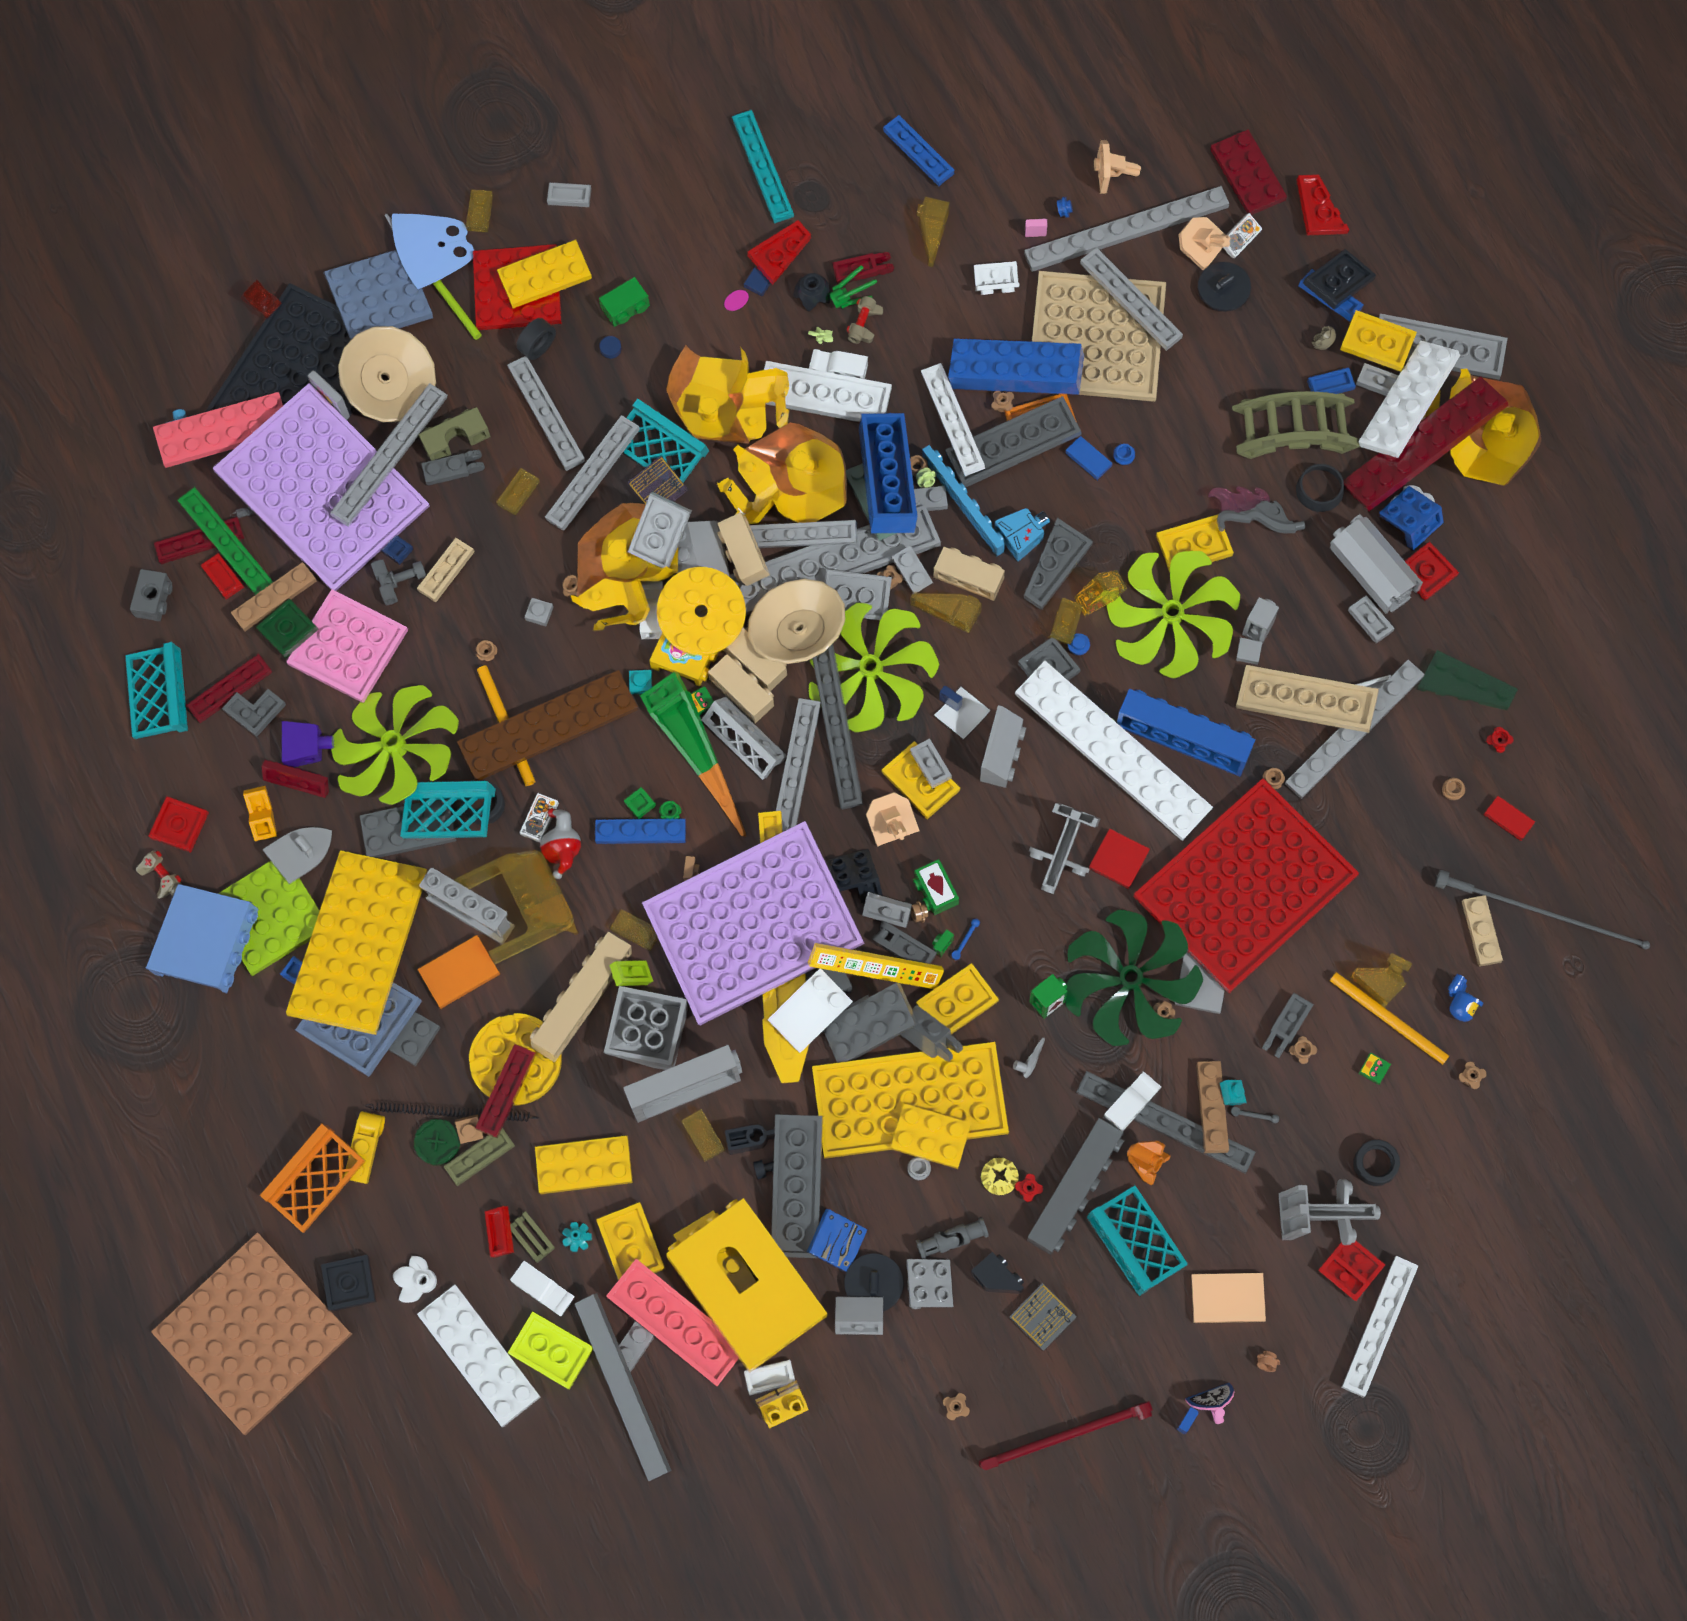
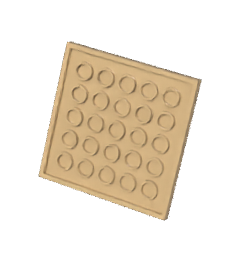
(1117, 350)

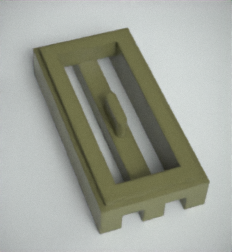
(518, 1222)

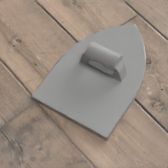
(299, 851)

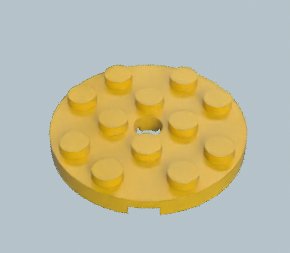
(701, 634)
(493, 1047)

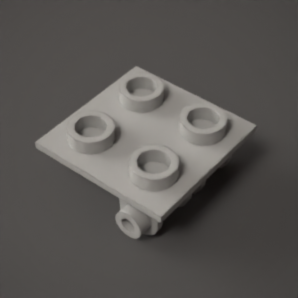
(929, 1283)

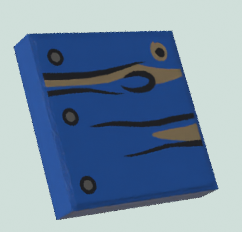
(837, 1240)

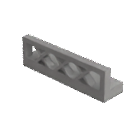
(745, 732)

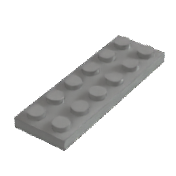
(1478, 352)

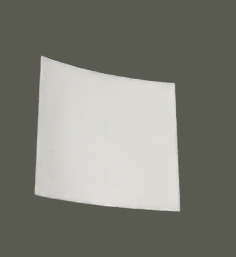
(966, 718)

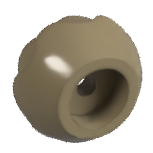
(1324, 339)

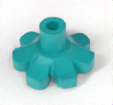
(580, 1240)

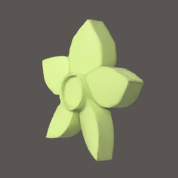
(822, 335)

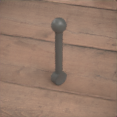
(1236, 1112)

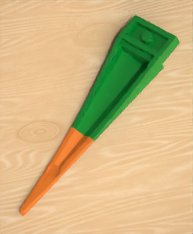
(678, 717)

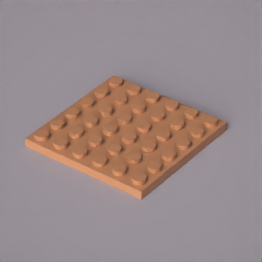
(251, 1333)

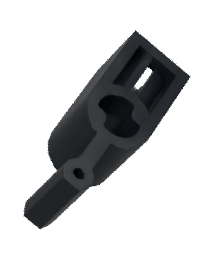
(740, 1138)

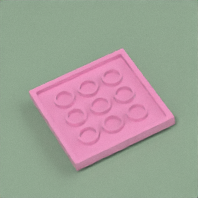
(349, 646)

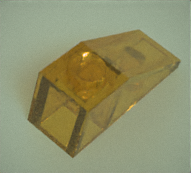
(933, 218)
(951, 608)

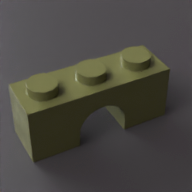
(468, 424)

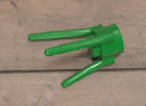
(841, 296)

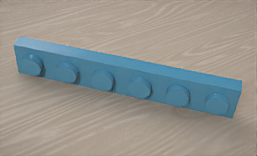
(959, 495)

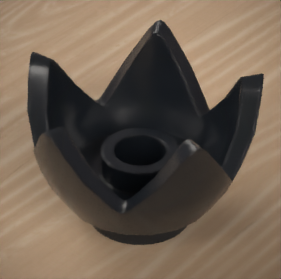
(812, 296)

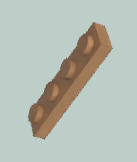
(273, 596)
(1212, 1107)

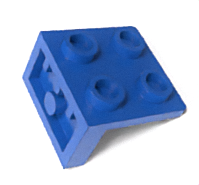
(1413, 515)

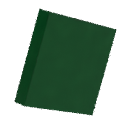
(287, 628)

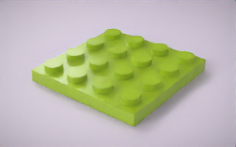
(284, 916)

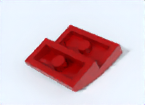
(1352, 1268)

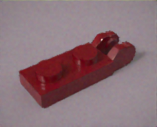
(870, 269)

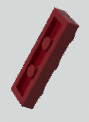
(295, 778)

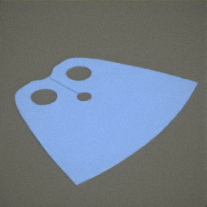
(418, 248)

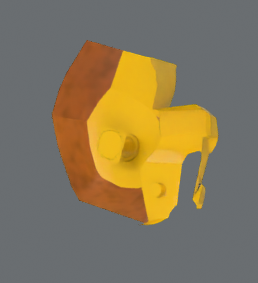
(723, 399)
(1504, 442)
(794, 471)
(610, 573)

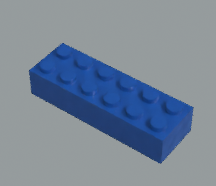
(1016, 366)
(887, 473)
(1185, 732)

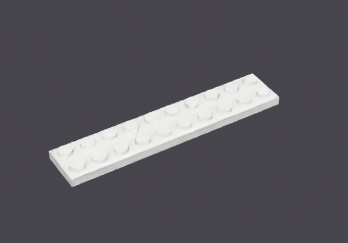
(1113, 750)

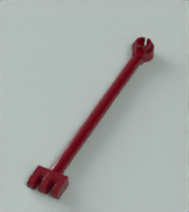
(1142, 1410)

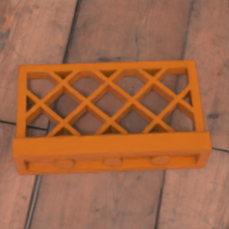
(295, 1168)

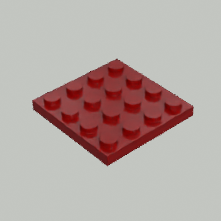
(491, 300)

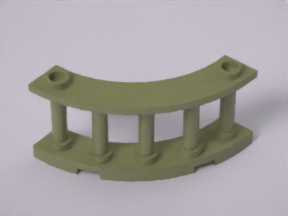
(1299, 438)

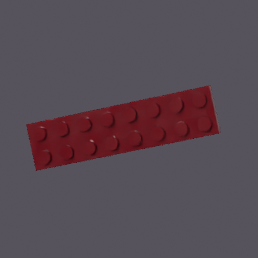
(1428, 443)

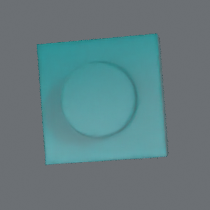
(640, 681)
(1233, 1092)

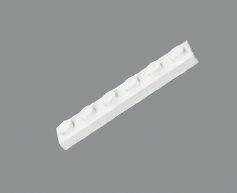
(953, 419)
(1379, 1326)

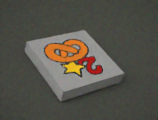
(329, 393)

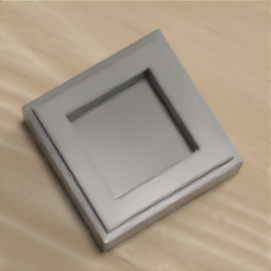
(1249, 651)

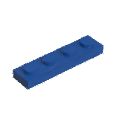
(918, 150)
(640, 831)

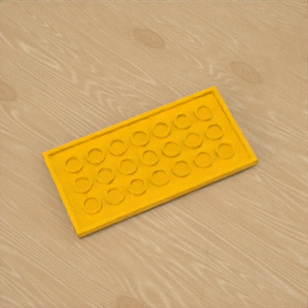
(357, 943)
(866, 1096)

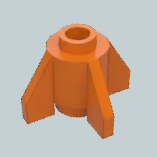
(1147, 1159)

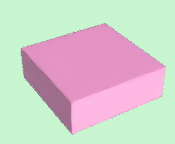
(1035, 227)

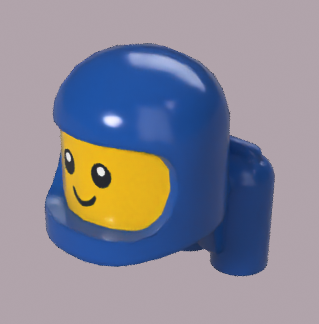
(1463, 1004)

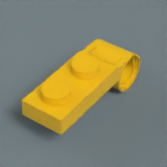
(364, 1142)

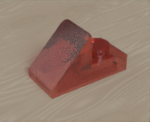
(261, 299)

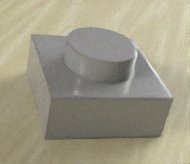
(539, 612)

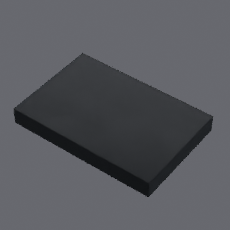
(1339, 279)

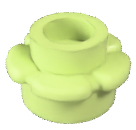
(925, 477)

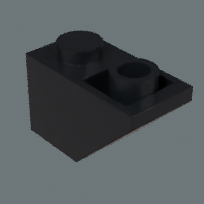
(995, 1277)

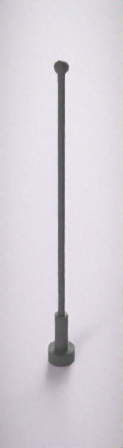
(1444, 880)

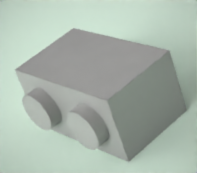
(1260, 620)

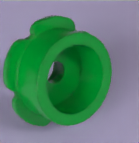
(670, 805)

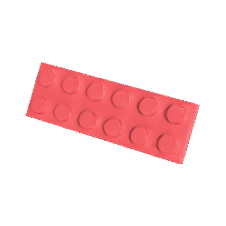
(213, 430)
(674, 1321)

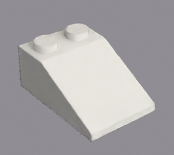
(810, 1010)

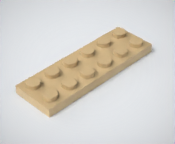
(1307, 698)

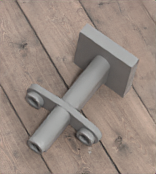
(1059, 859)
(1298, 1213)

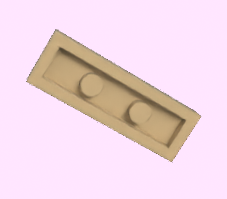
(445, 570)
(1482, 931)

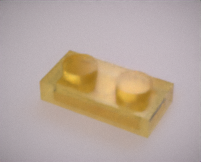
(479, 210)
(518, 491)
(1066, 621)
(634, 930)
(1397, 963)
(703, 1135)

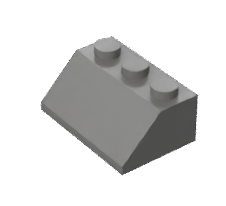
(1002, 748)

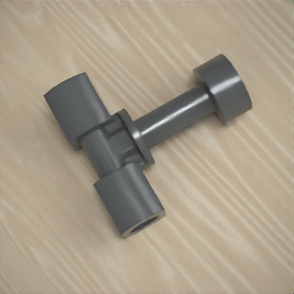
(389, 581)

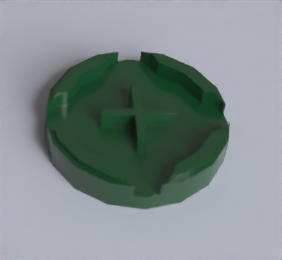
(437, 1142)

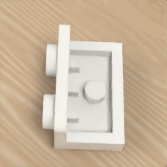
(996, 276)

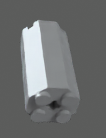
(1375, 564)

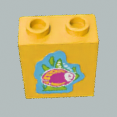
(674, 660)

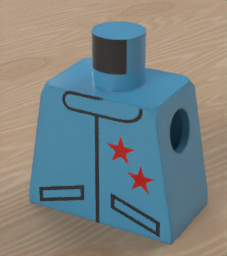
(1022, 531)

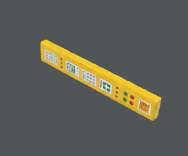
(875, 966)

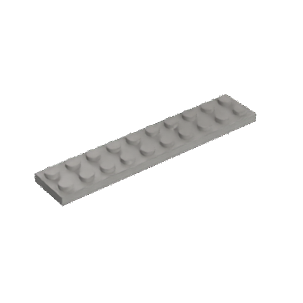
(856, 558)

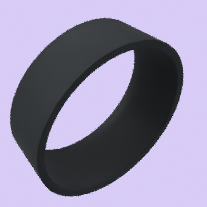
(1316, 505)

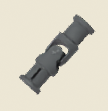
(947, 1240)

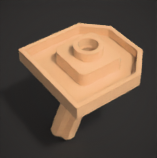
(1112, 165)
(1202, 241)
(891, 818)

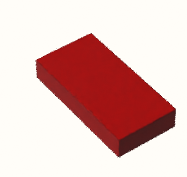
(222, 576)
(1509, 818)
(499, 1231)

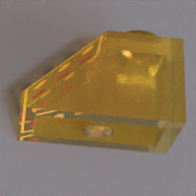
(1100, 591)
(1379, 983)

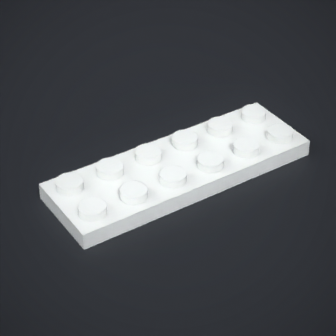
(832, 393)
(1409, 399)
(479, 1355)

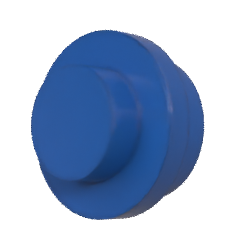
(1064, 207)
(1124, 454)
(1079, 645)

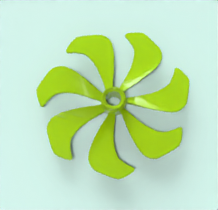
(1185, 655)
(909, 693)
(393, 745)

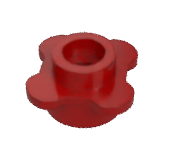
(1506, 738)
(1029, 1181)

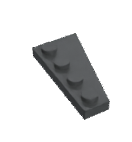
(1061, 555)

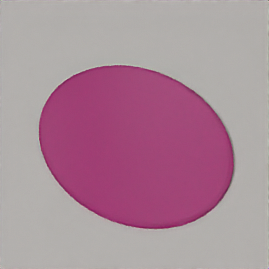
(736, 300)

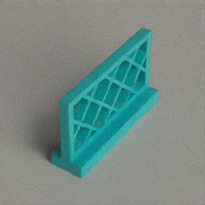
(672, 432)
(174, 691)
(448, 791)
(1118, 1246)

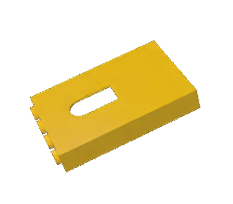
(765, 1314)

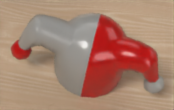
(560, 843)

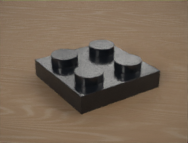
(348, 1283)

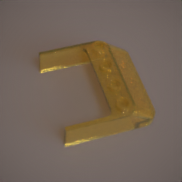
(534, 894)

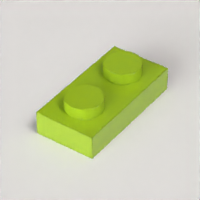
(631, 973)

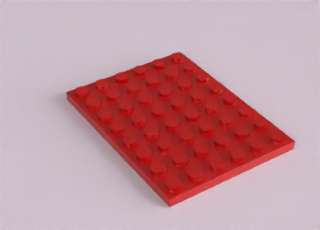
(1247, 884)

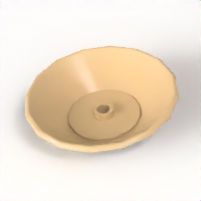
(387, 353)
(793, 607)

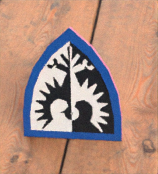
(1213, 1400)

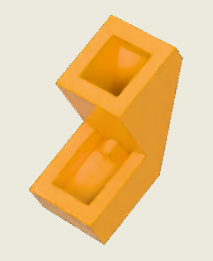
(260, 813)

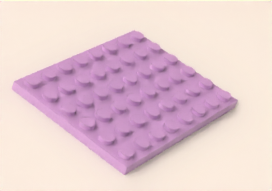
(299, 471)
(751, 922)

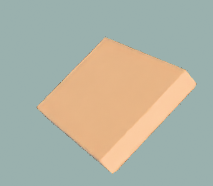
(1228, 1298)

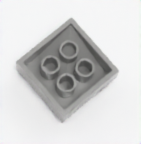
(646, 1028)

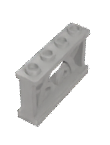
(466, 906)

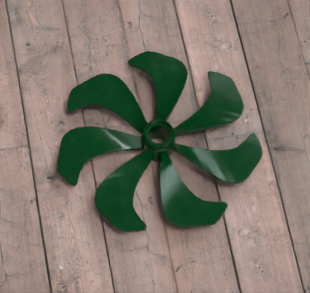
(1107, 1018)

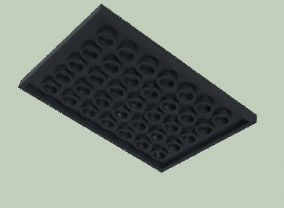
(291, 343)

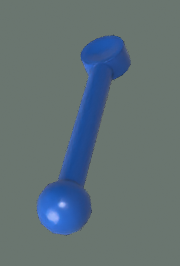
(956, 954)

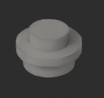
(919, 1168)

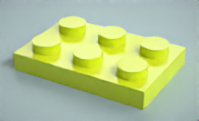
(550, 1350)

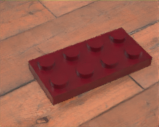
(1248, 172)

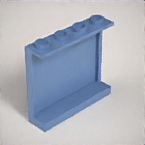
(203, 937)

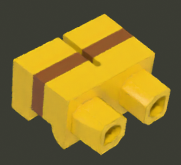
(783, 1407)

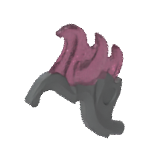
(1249, 507)

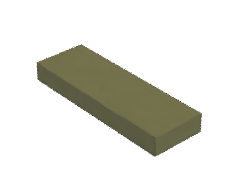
(478, 1157)

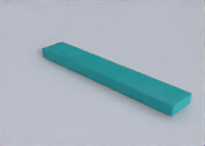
(763, 166)

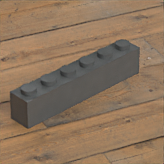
(1075, 1186)

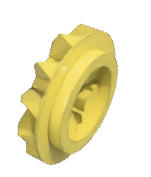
(1000, 1187)

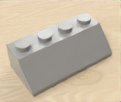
(702, 548)

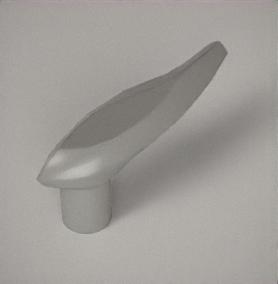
(1028, 1067)

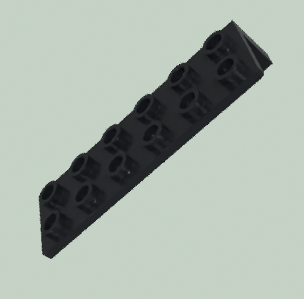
(855, 871)

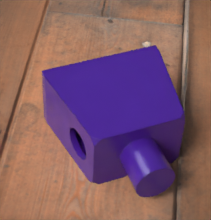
(303, 743)

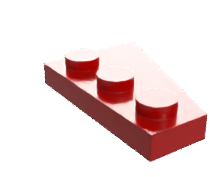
(1317, 209)
(780, 250)

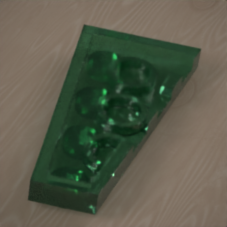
(1454, 678)

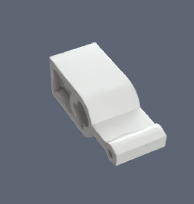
(839, 363)
(650, 627)
(1131, 1102)
(542, 1288)

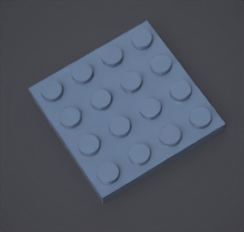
(377, 294)
(363, 1049)

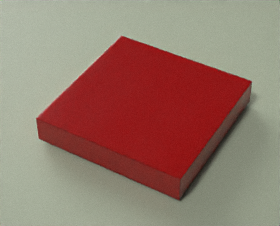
(1431, 569)
(178, 824)
(1119, 858)

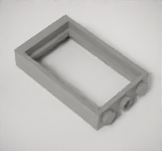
(683, 1083)

